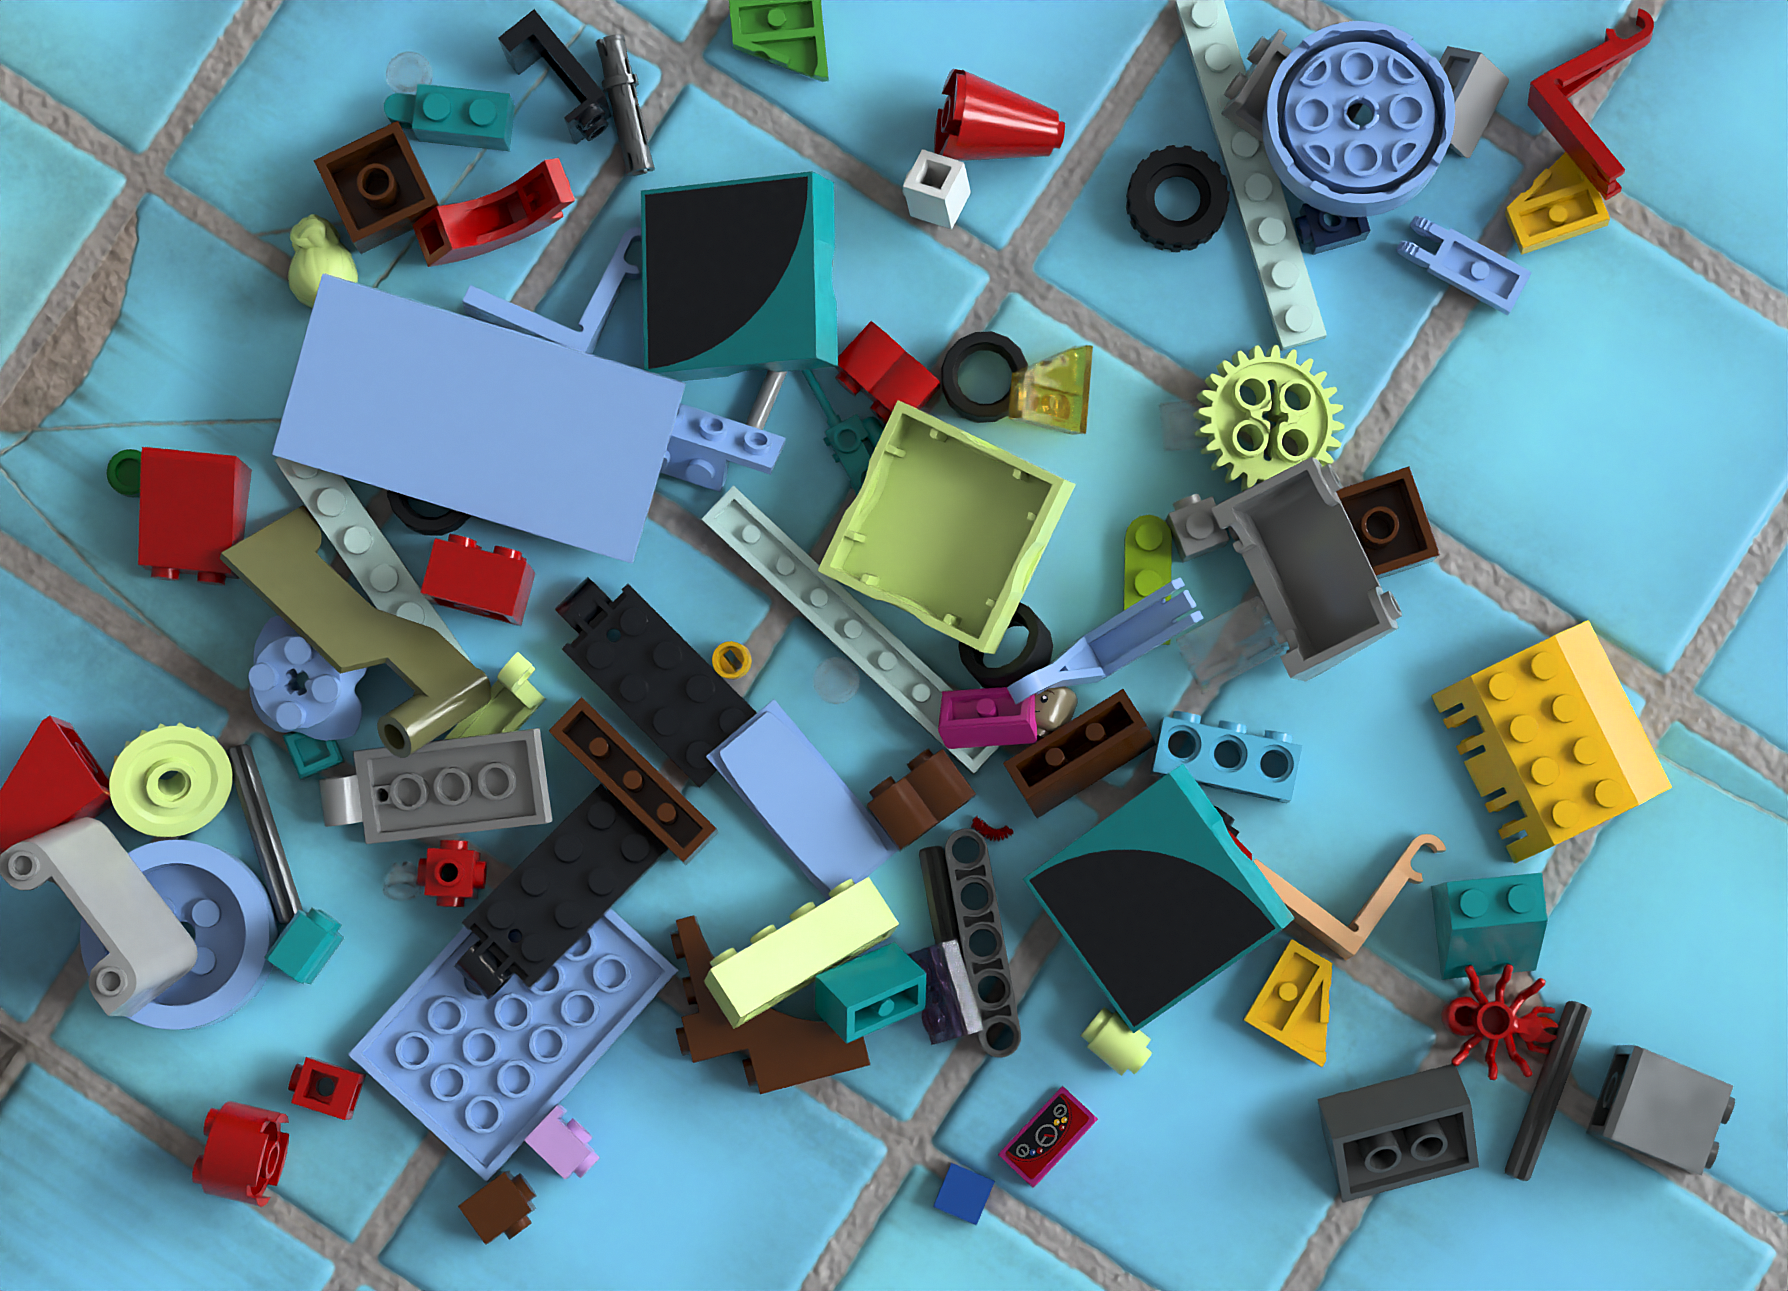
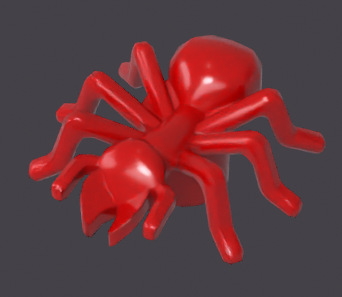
(1497, 1021)

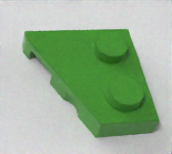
(782, 33)

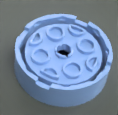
(1328, 156)
(231, 926)

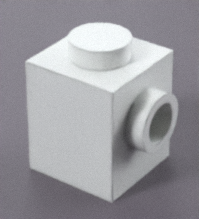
(936, 189)

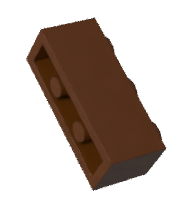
(1080, 753)

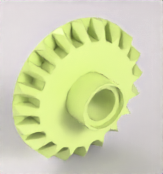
(174, 804)

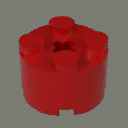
(242, 1153)

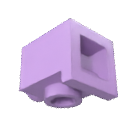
(563, 1144)

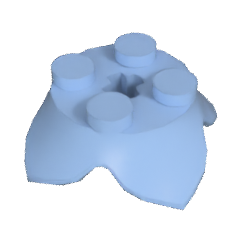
(324, 711)

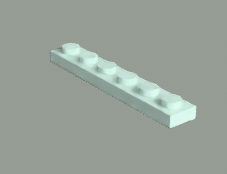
(363, 546)

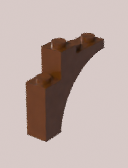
(780, 1046)

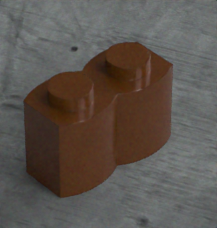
(920, 798)

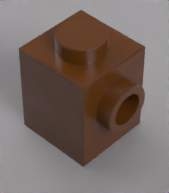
(500, 1207)

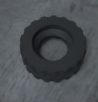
(1177, 163)

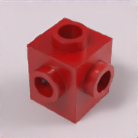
(470, 876)

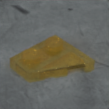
(1054, 391)

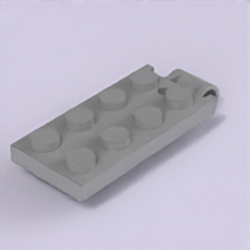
(443, 788)

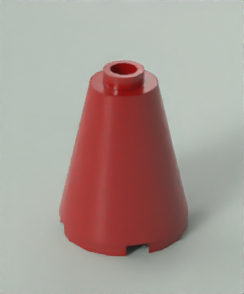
(993, 122)

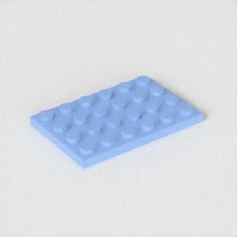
(499, 1065)

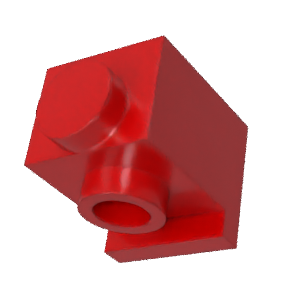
(341, 1102)

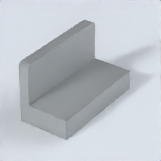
(1476, 93)

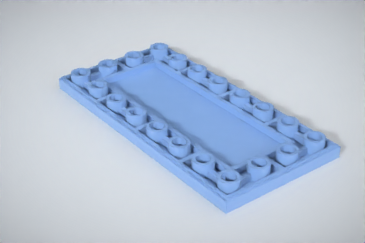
(478, 418)

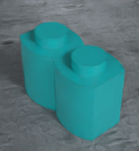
(305, 945)

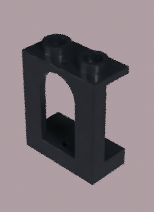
(534, 39)

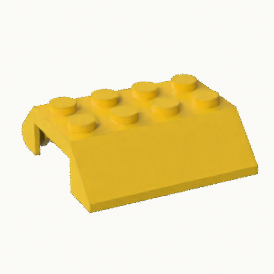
(1554, 740)

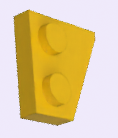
(1556, 208)
(1295, 1002)

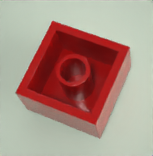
(478, 580)

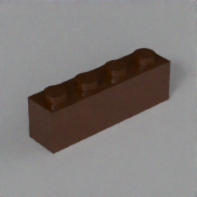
(633, 781)

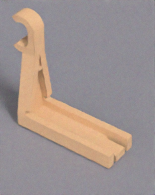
(1329, 930)

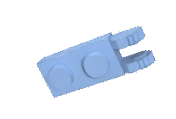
(1467, 265)

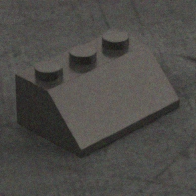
(1399, 1132)

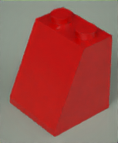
(190, 513)
(51, 784)

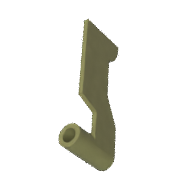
(352, 634)

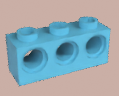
(1243, 778)

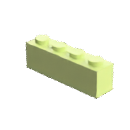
(792, 956)

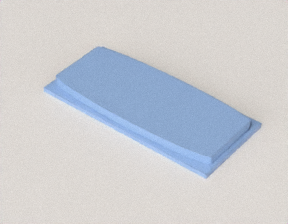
(801, 800)

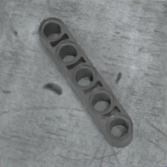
(986, 919)

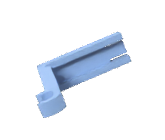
(505, 314)
(1114, 643)

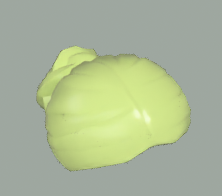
(316, 253)

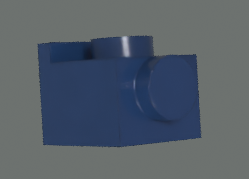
(1322, 237)

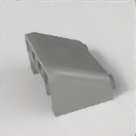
(1309, 567)
(118, 903)

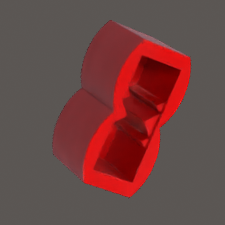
(884, 373)

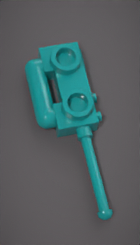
(847, 436)

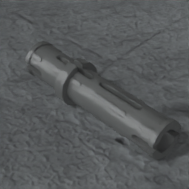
(627, 114)

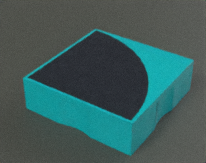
(739, 276)
(1158, 898)

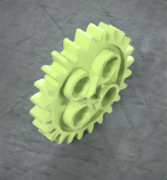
(1228, 414)

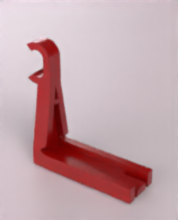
(1551, 105)

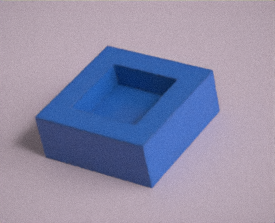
(963, 1193)

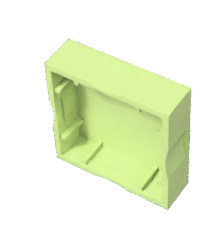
(946, 527)

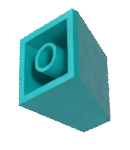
(1489, 924)

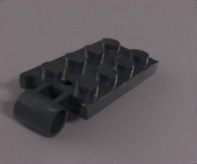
(653, 676)
(558, 893)

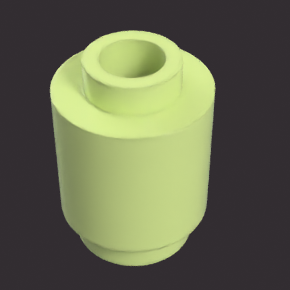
(1115, 1042)

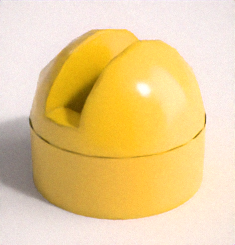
(724, 666)

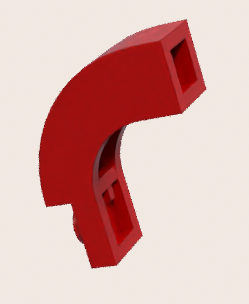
(495, 220)

